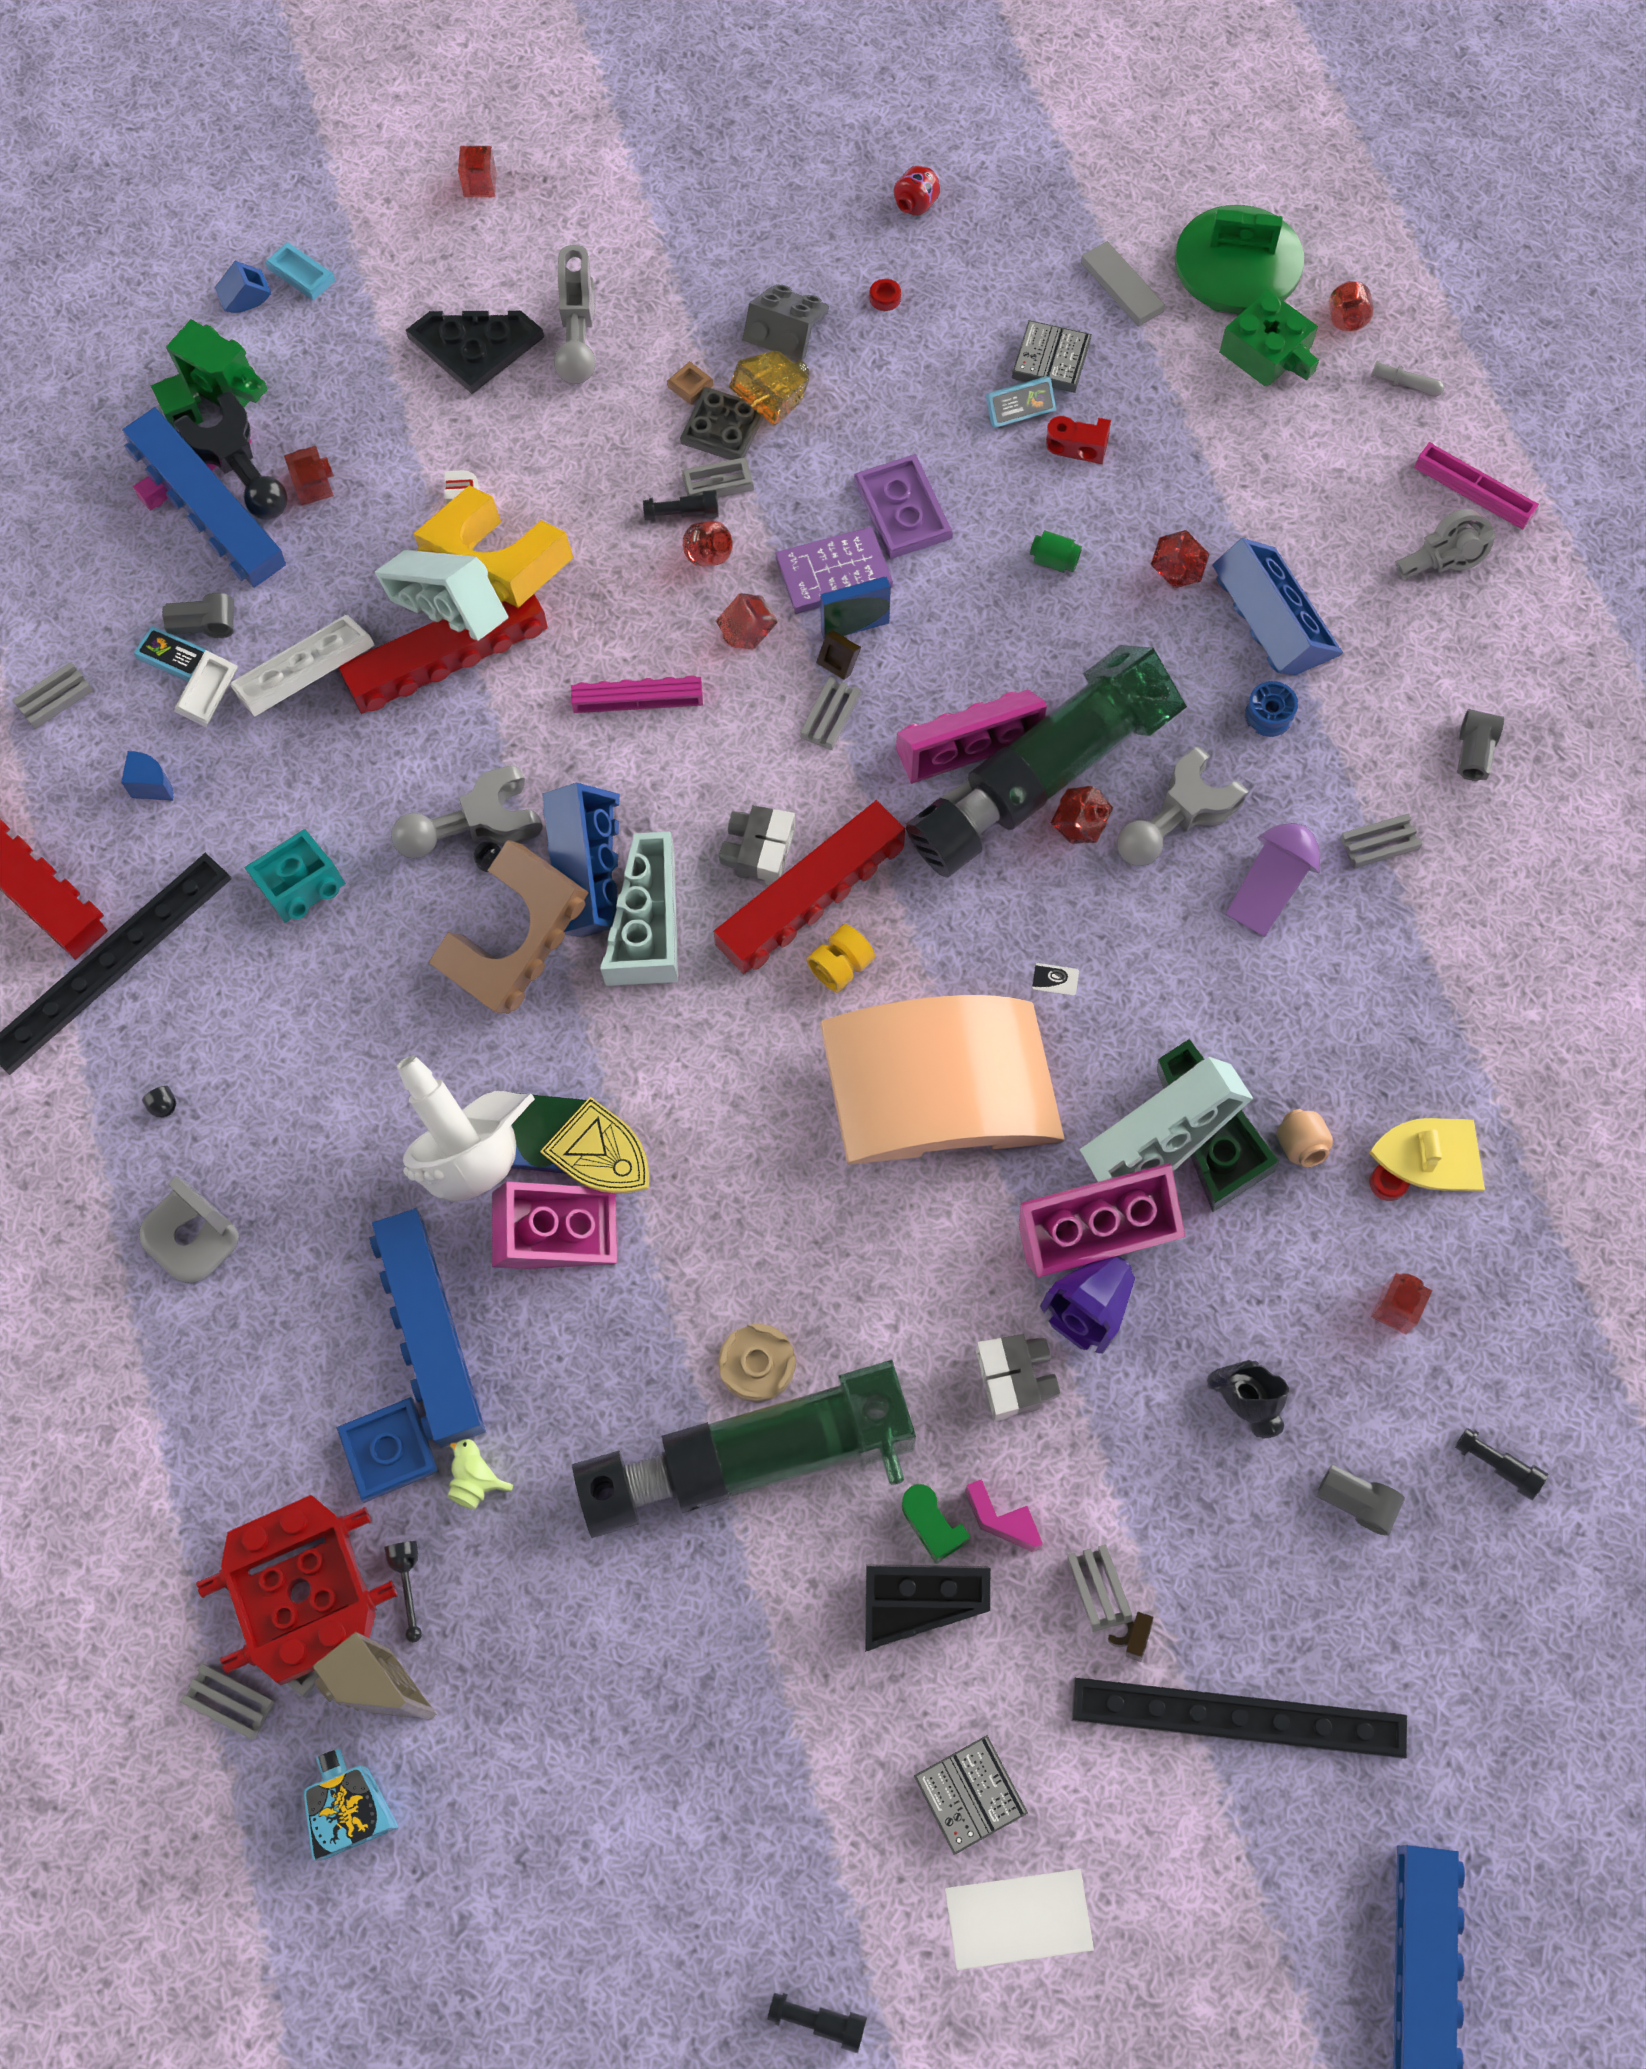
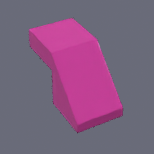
(1013, 1527)

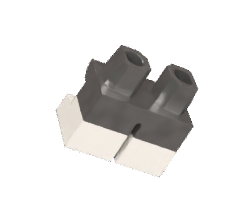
(764, 845)
(1010, 1375)

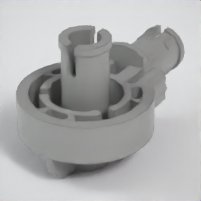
(1451, 545)

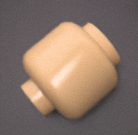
(1304, 1138)

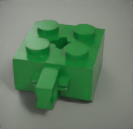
(1271, 340)
(214, 364)

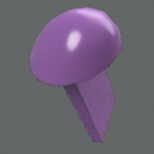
(1275, 875)

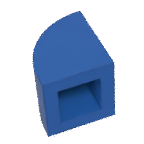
(242, 288)
(145, 778)

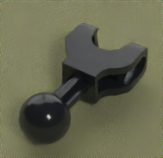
(230, 450)

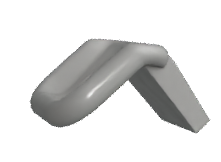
(208, 1250)

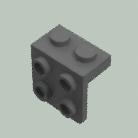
(783, 320)

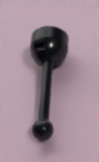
(402, 1558)

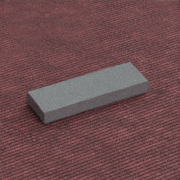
(1123, 283)

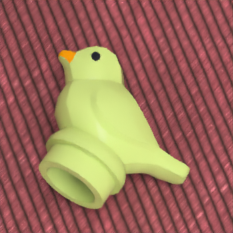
(472, 1476)

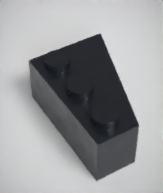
(921, 1598)

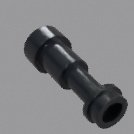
(687, 506)
(1526, 1478)
(825, 2023)

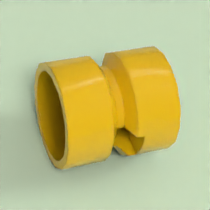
(836, 962)

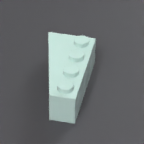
(445, 589)
(645, 923)
(1170, 1123)

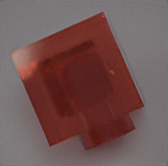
(477, 171)
(309, 475)
(746, 621)
(1401, 1302)

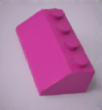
(967, 735)
(1100, 1220)

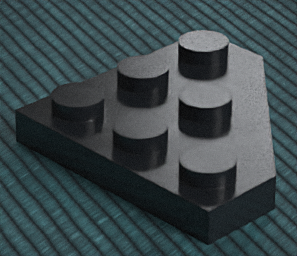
(474, 344)

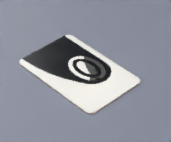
(1051, 979)

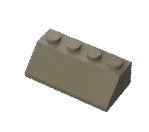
(370, 1679)

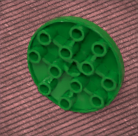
(1237, 255)

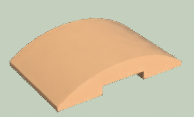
(940, 1077)

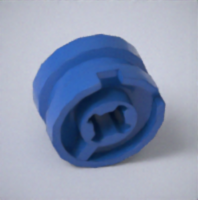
(1280, 700)

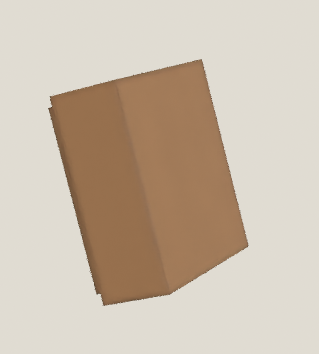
(689, 382)

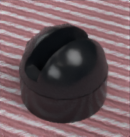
(488, 859)
(160, 1101)

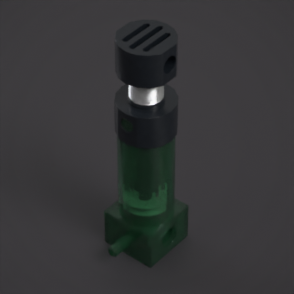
(1123, 697)
(755, 1450)

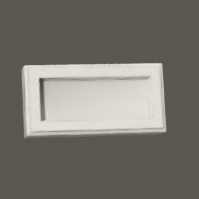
(206, 688)

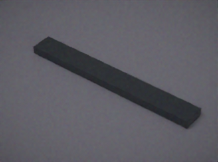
(109, 961)
(1240, 1718)

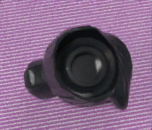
(1252, 1395)

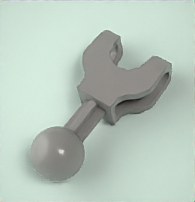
(574, 359)
(1186, 804)
(480, 813)

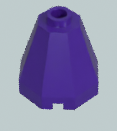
(1091, 1302)

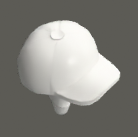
(463, 1148)

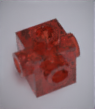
(1180, 559)
(1082, 815)

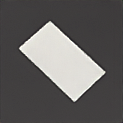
(1019, 1919)

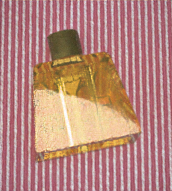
(771, 384)

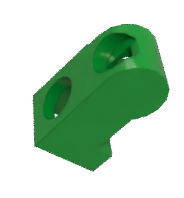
(929, 1524)

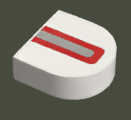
(457, 481)

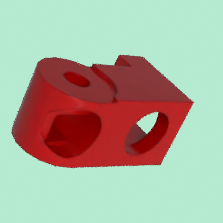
(1078, 439)

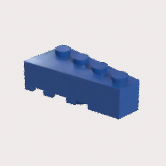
(581, 848)

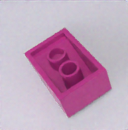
(552, 1226)

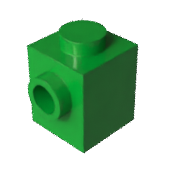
(178, 399)

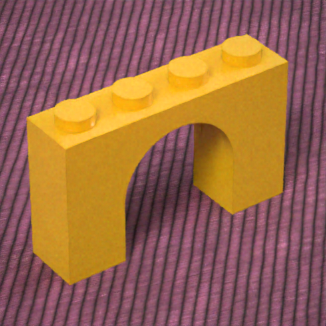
(513, 571)

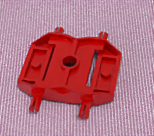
(288, 1635)

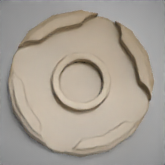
(758, 1378)

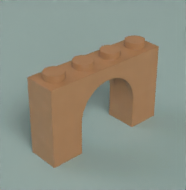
(551, 905)

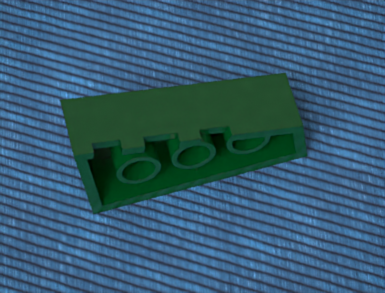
(1235, 1154)

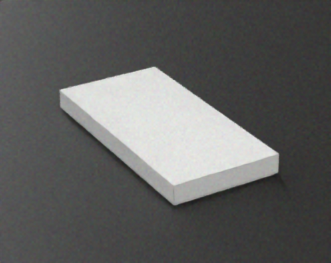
(301, 665)

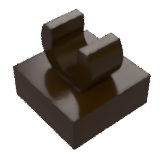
(838, 654)
(1136, 1636)

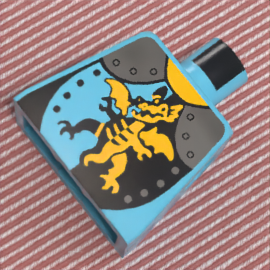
(344, 1808)

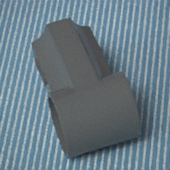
(211, 616)
(1480, 737)
(1372, 1504)

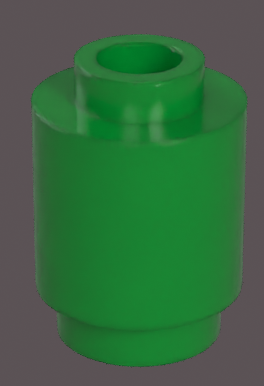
(1055, 552)

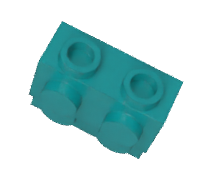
(295, 876)

